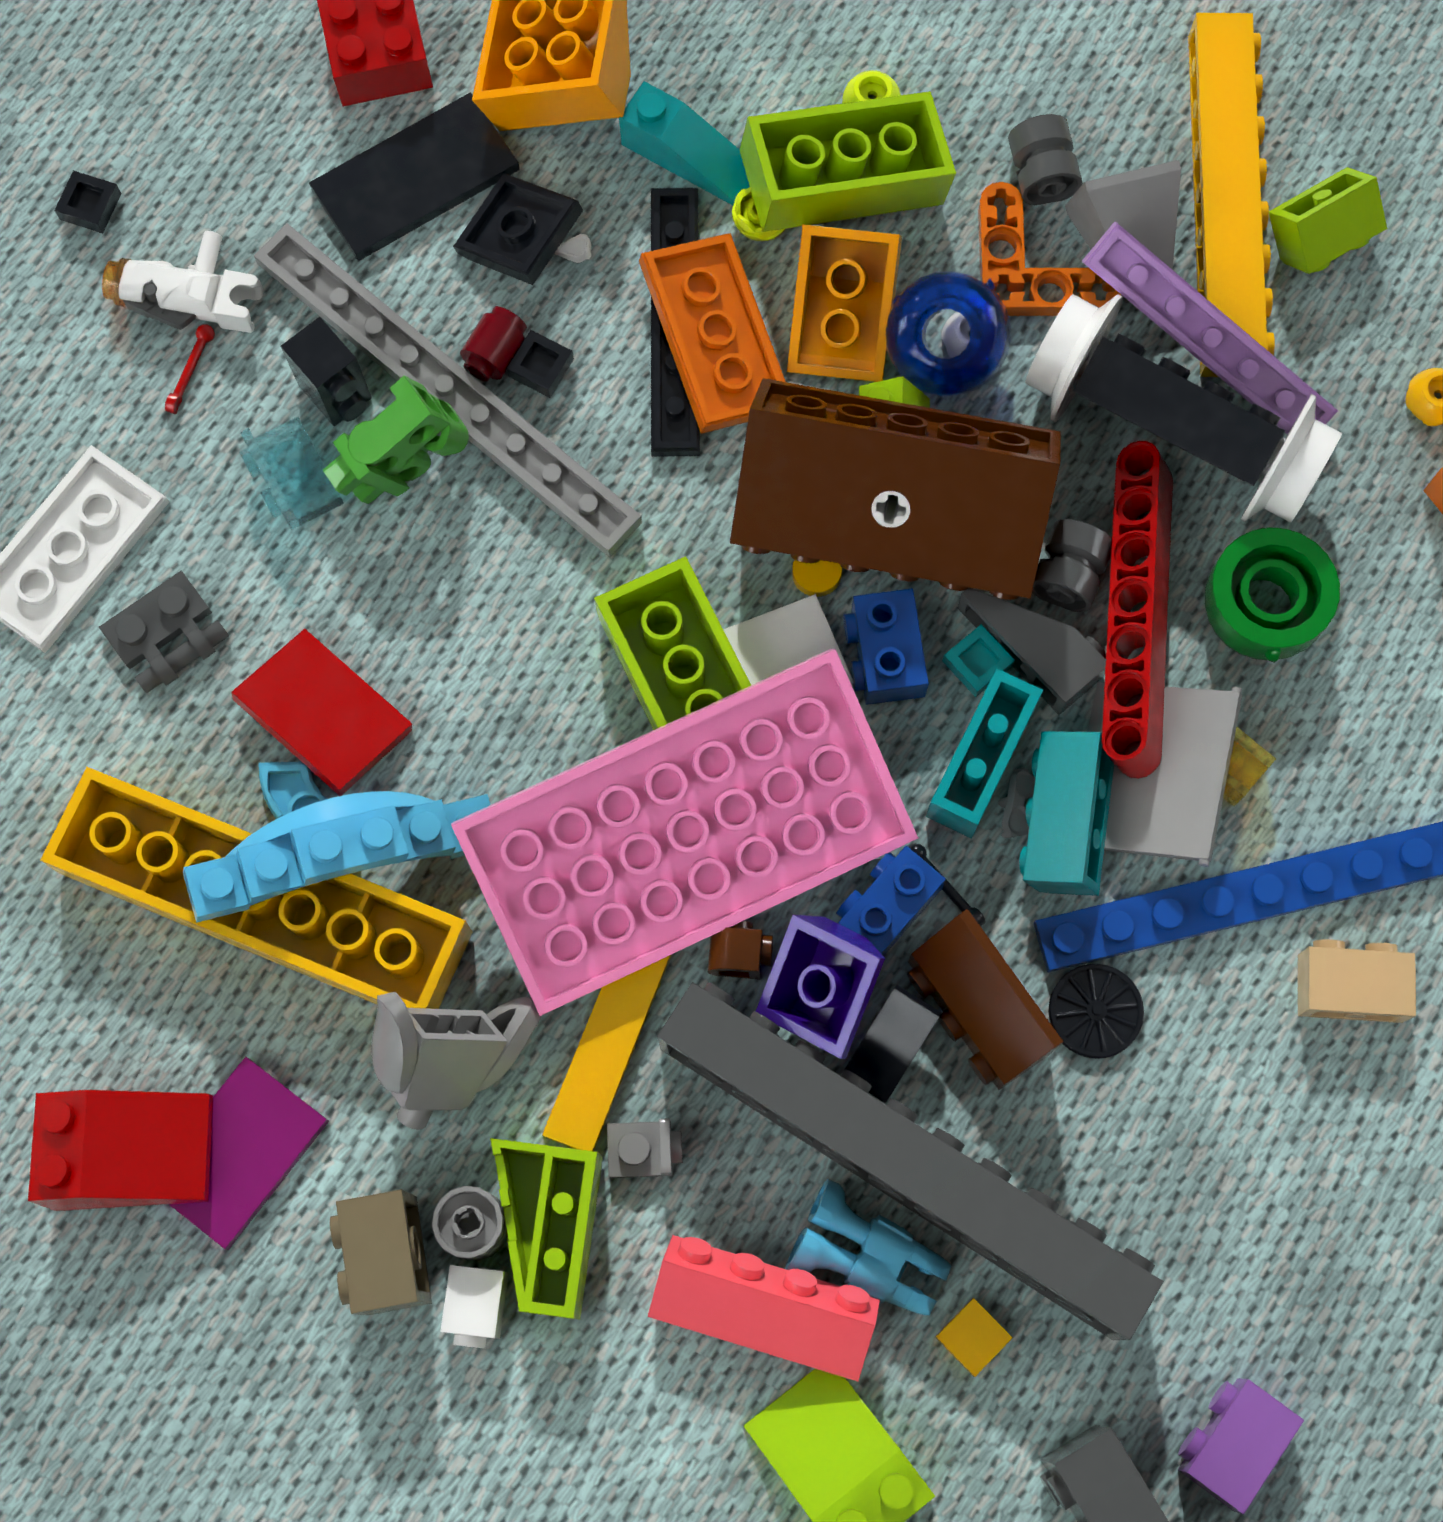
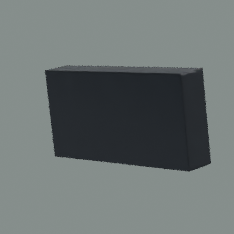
(893, 1041)

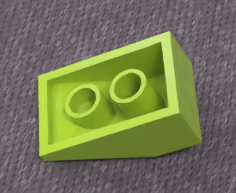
(837, 1454)

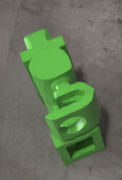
(396, 444)

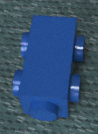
(893, 901)

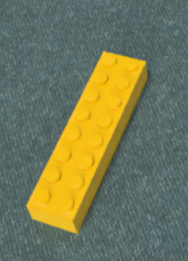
(330, 930)

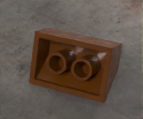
(982, 1001)

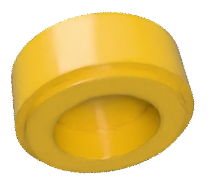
(816, 578)

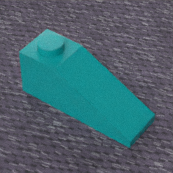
(682, 143)

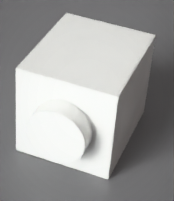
(474, 1305)

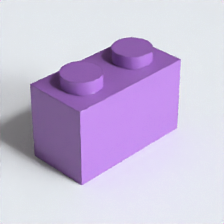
(1238, 1443)

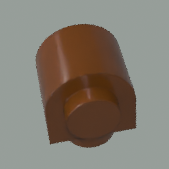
(740, 952)

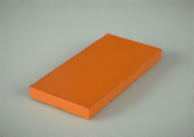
(711, 327)

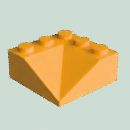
(553, 62)

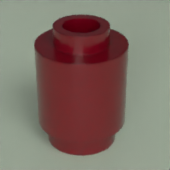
(493, 344)

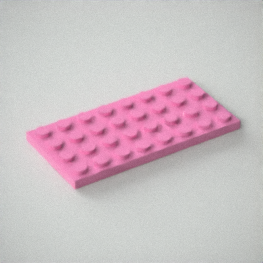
(685, 831)

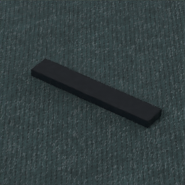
(672, 418)

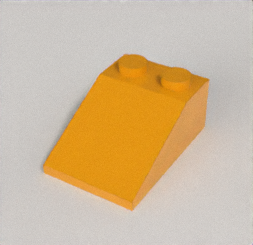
(843, 302)

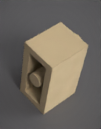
(1356, 982)

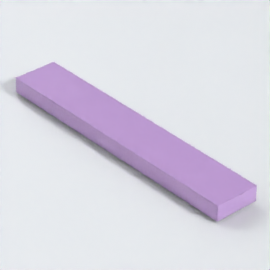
(1201, 327)

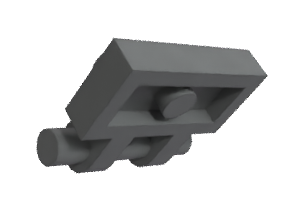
(157, 620)

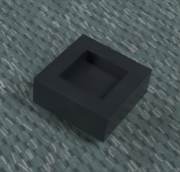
(88, 201)
(540, 363)

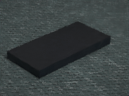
(414, 176)

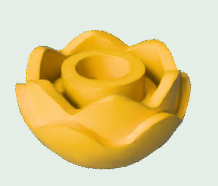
(1421, 397)

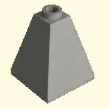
(1138, 201)

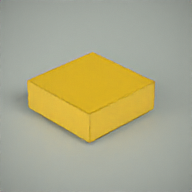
(973, 1337)

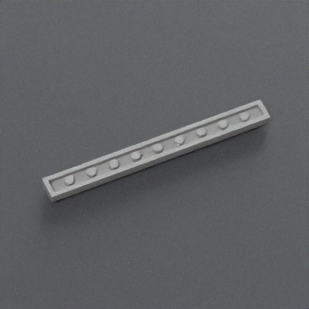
(490, 421)

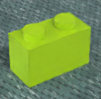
(1328, 220)

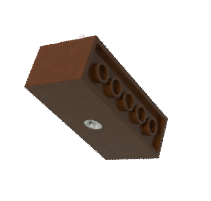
(895, 488)

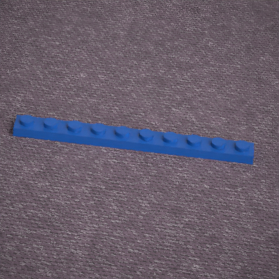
(1241, 897)

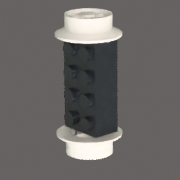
(1194, 418)

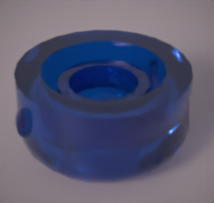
(988, 333)

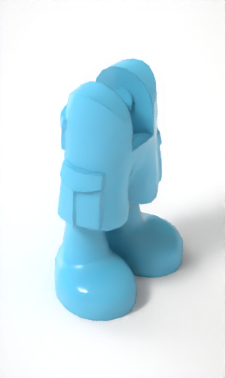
(882, 1255)

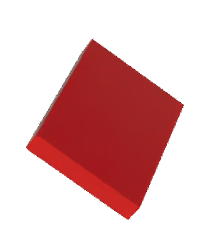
(322, 712)

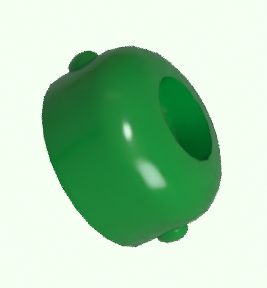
(1287, 561)

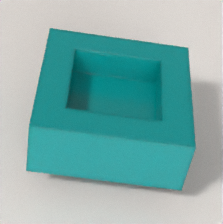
(976, 659)

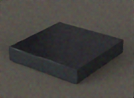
(518, 228)

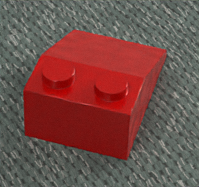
(120, 1149)

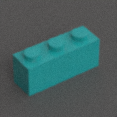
(983, 753)
(1067, 814)

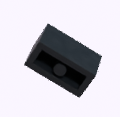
(327, 372)

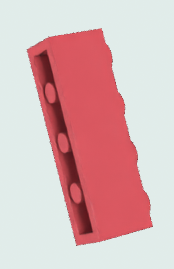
(764, 1307)

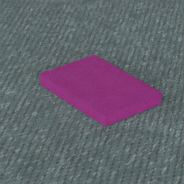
(255, 1143)

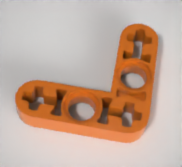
(1012, 269)

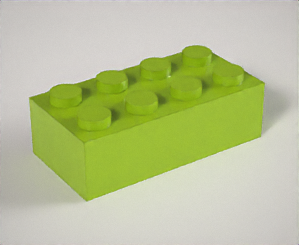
(846, 161)
(670, 643)

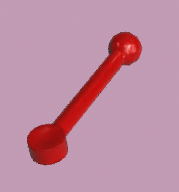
(204, 334)

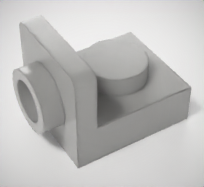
(643, 1149)

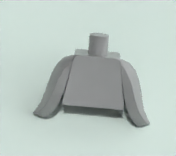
(445, 1054)

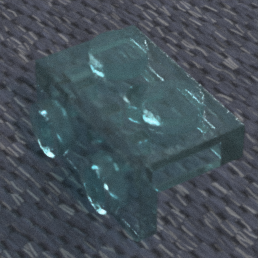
(291, 472)

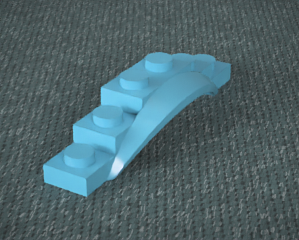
(326, 843)

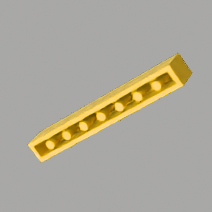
(1229, 172)

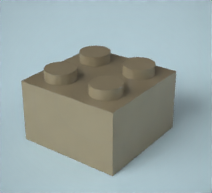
(381, 1253)

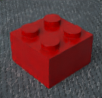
(374, 48)

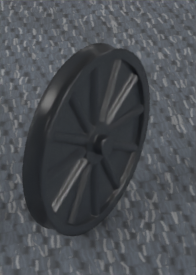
(1096, 1011)

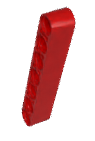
(1143, 627)

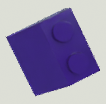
(821, 982)

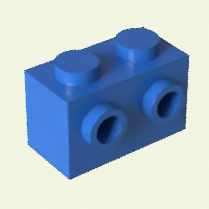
(887, 647)

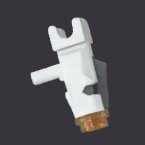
(181, 294)

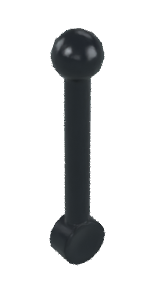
(949, 890)

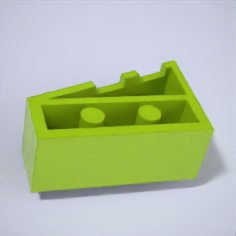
(549, 1222)

